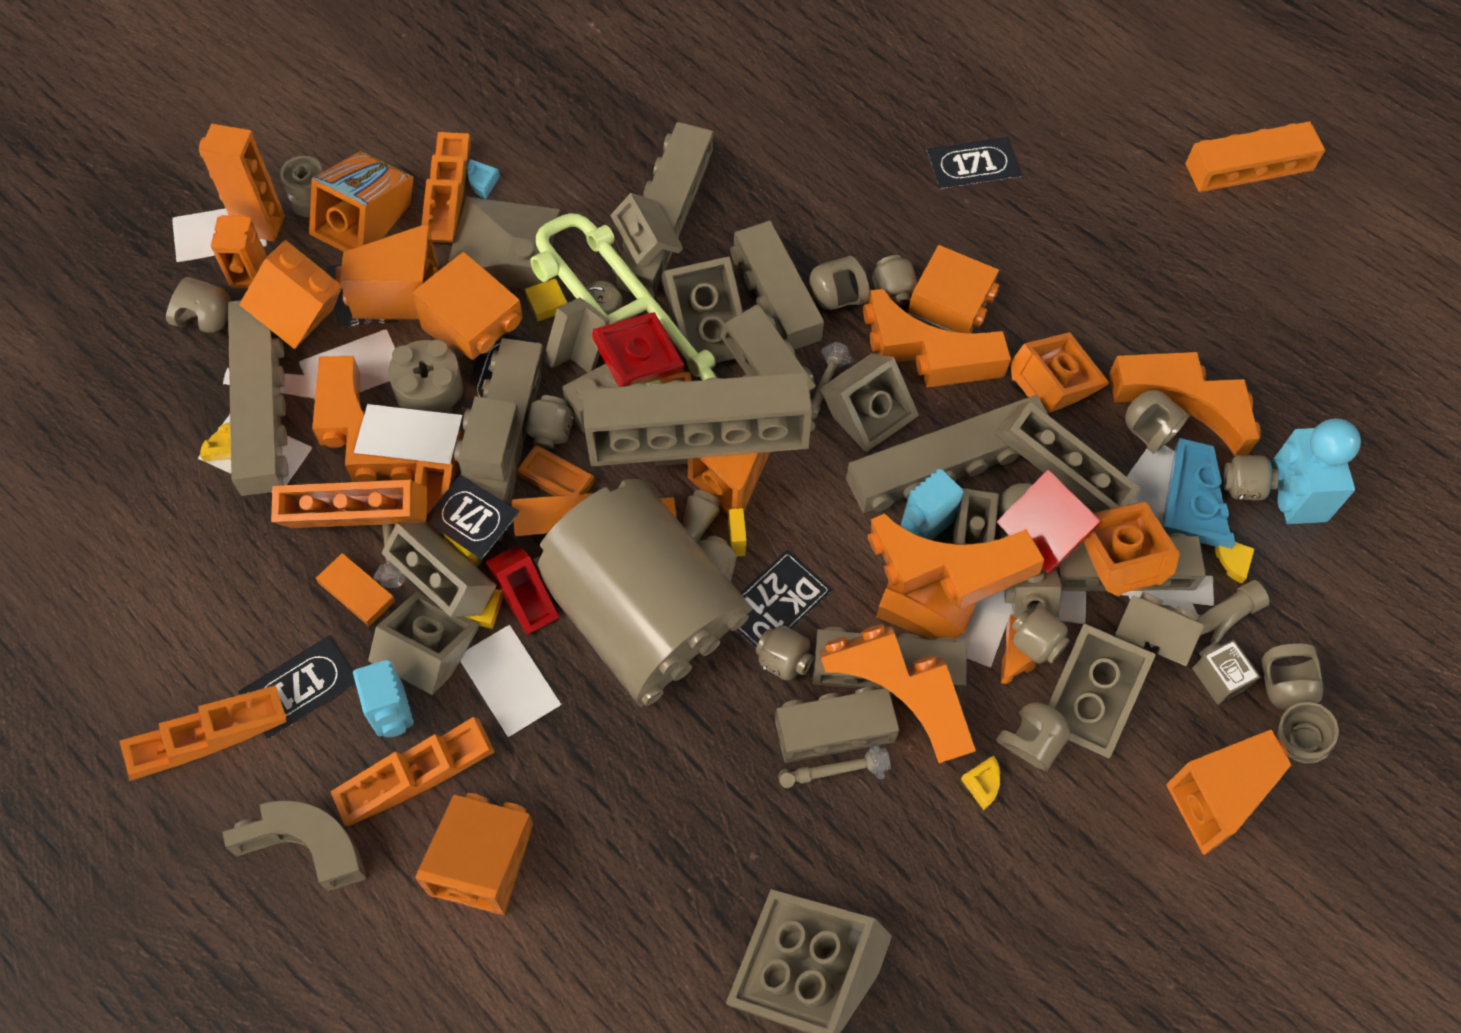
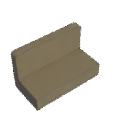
(644, 228)
(572, 335)

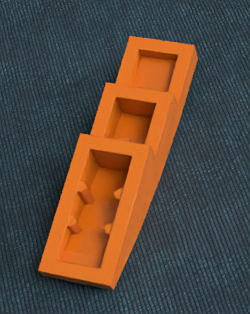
(446, 186)
(203, 733)
(411, 773)

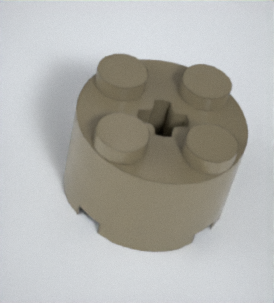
(426, 376)

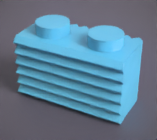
(932, 506)
(383, 699)

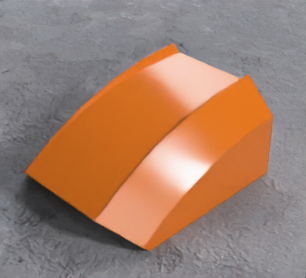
(1056, 371)
(1131, 549)
(925, 611)

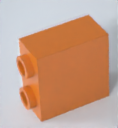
(954, 291)

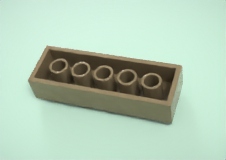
(697, 418)

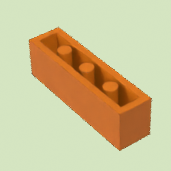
(1254, 156)
(242, 178)
(349, 504)

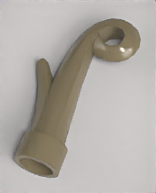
(1223, 616)

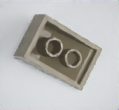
(701, 302)
(1100, 688)

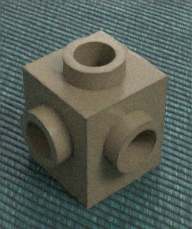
(1035, 593)

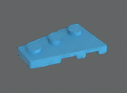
(1195, 497)

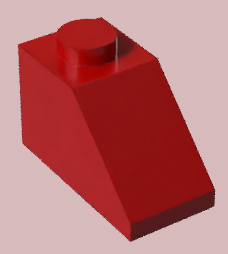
(522, 589)

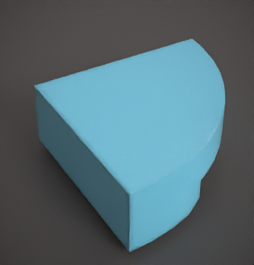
(482, 178)

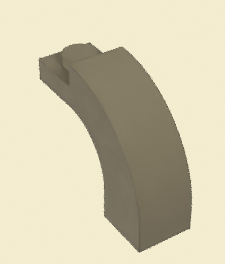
(332, 849)

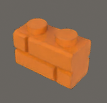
(237, 249)

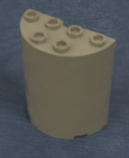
(638, 587)

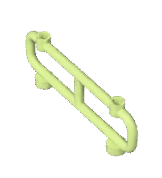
(550, 264)

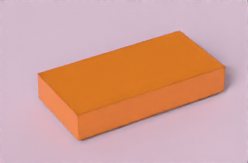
(554, 473)
(355, 589)

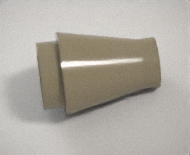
(700, 513)

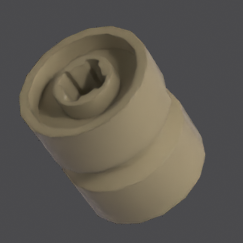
(296, 179)

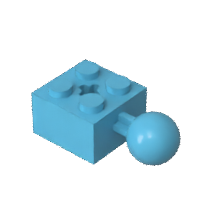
(1316, 471)

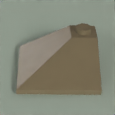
(502, 238)
(808, 964)

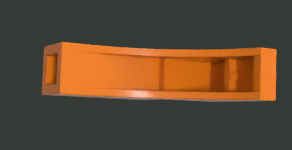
(939, 354)
(1218, 404)
(339, 421)
(966, 570)
(923, 688)

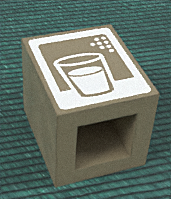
(1225, 671)

